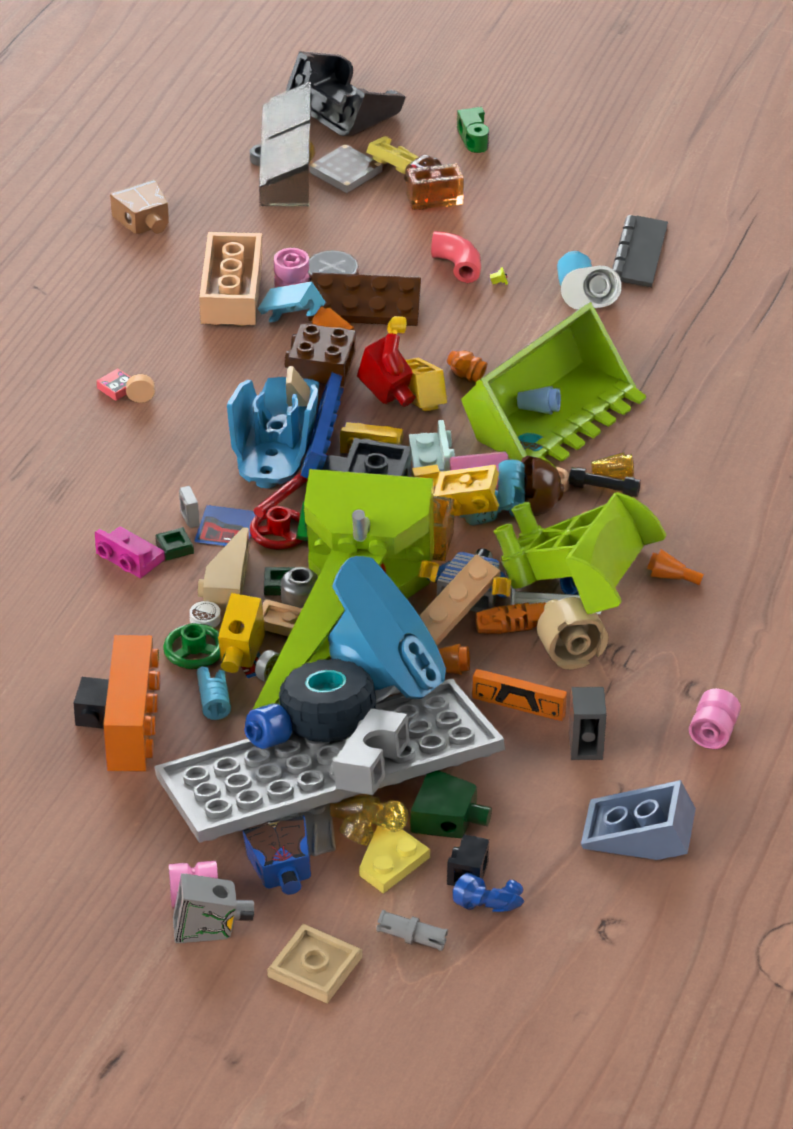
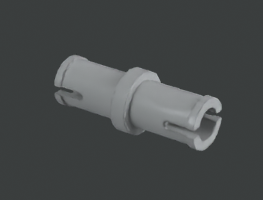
(412, 930)

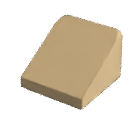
(296, 385)

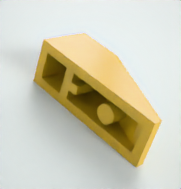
(427, 384)

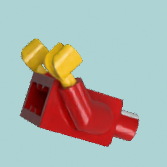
(385, 369)

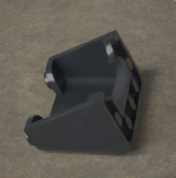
(338, 102)

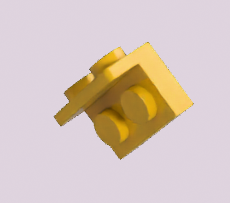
(377, 433)
(470, 488)

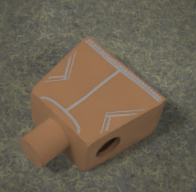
(141, 208)

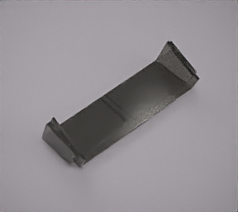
(286, 149)

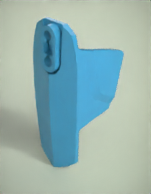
(269, 432)

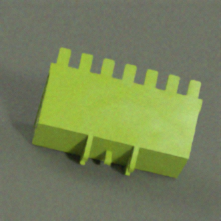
(569, 357)

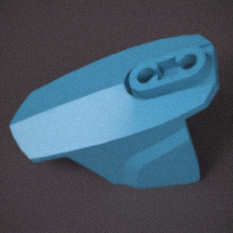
(383, 631)

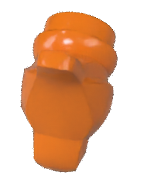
(467, 365)

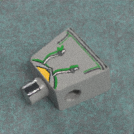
(207, 909)

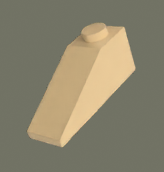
(226, 571)

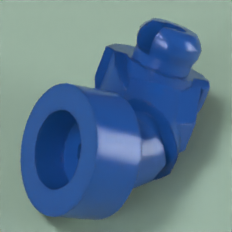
(472, 892)

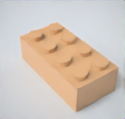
(231, 278)

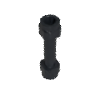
(580, 477)

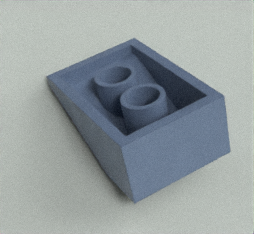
(641, 822)

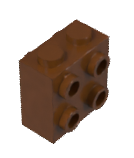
(320, 351)

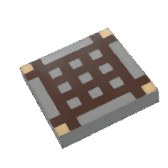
(345, 168)

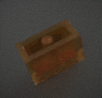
(435, 186)

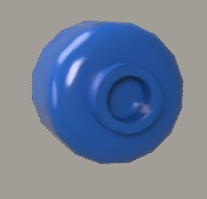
(268, 726)

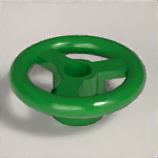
(193, 642)

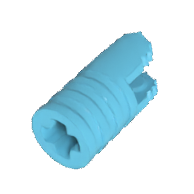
(511, 484)
(213, 694)

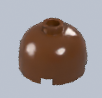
(542, 485)

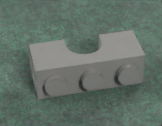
(361, 760)

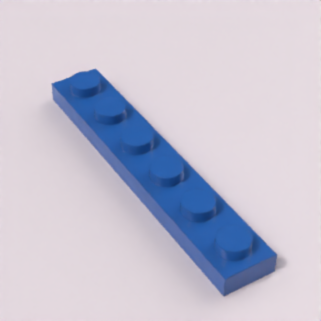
(323, 425)

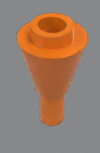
(666, 566)

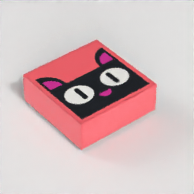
(114, 384)

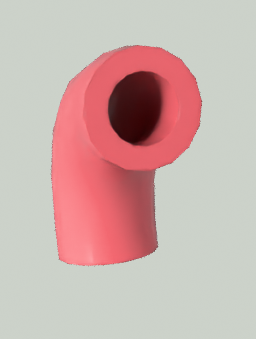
(460, 252)

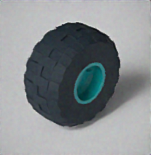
(327, 699)

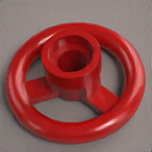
(277, 524)

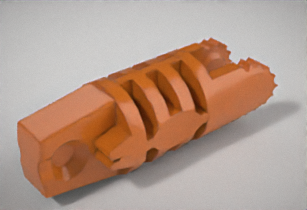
(509, 618)

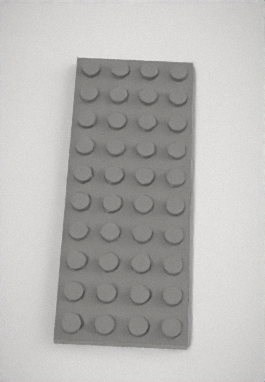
(249, 786)

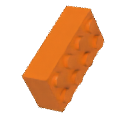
(131, 703)

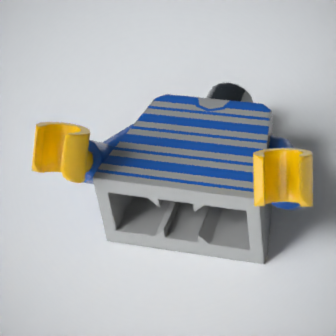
(447, 572)

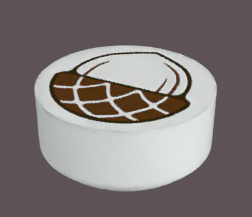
(205, 613)

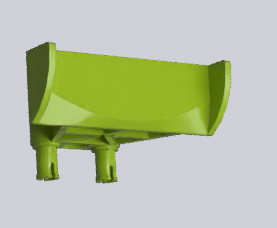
(588, 547)

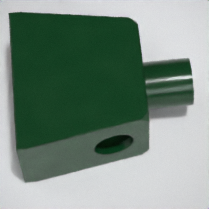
(447, 807)

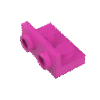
(128, 551)

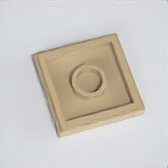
(315, 963)

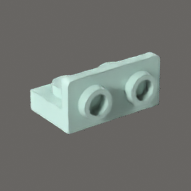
(432, 448)

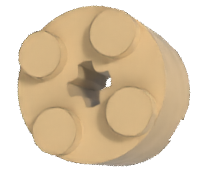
(571, 633)

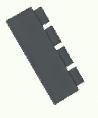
(639, 250)

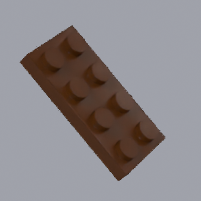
(370, 297)

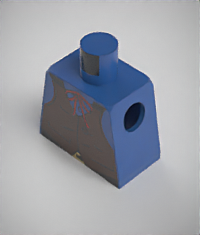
(280, 853)

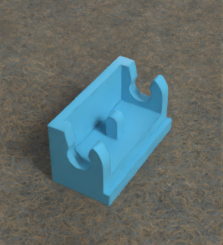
(291, 299)

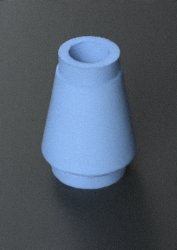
(540, 400)

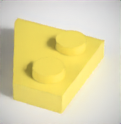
(384, 153)
(391, 858)

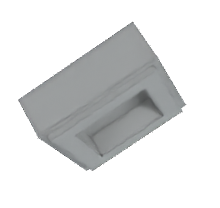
(189, 506)

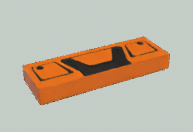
(519, 694)

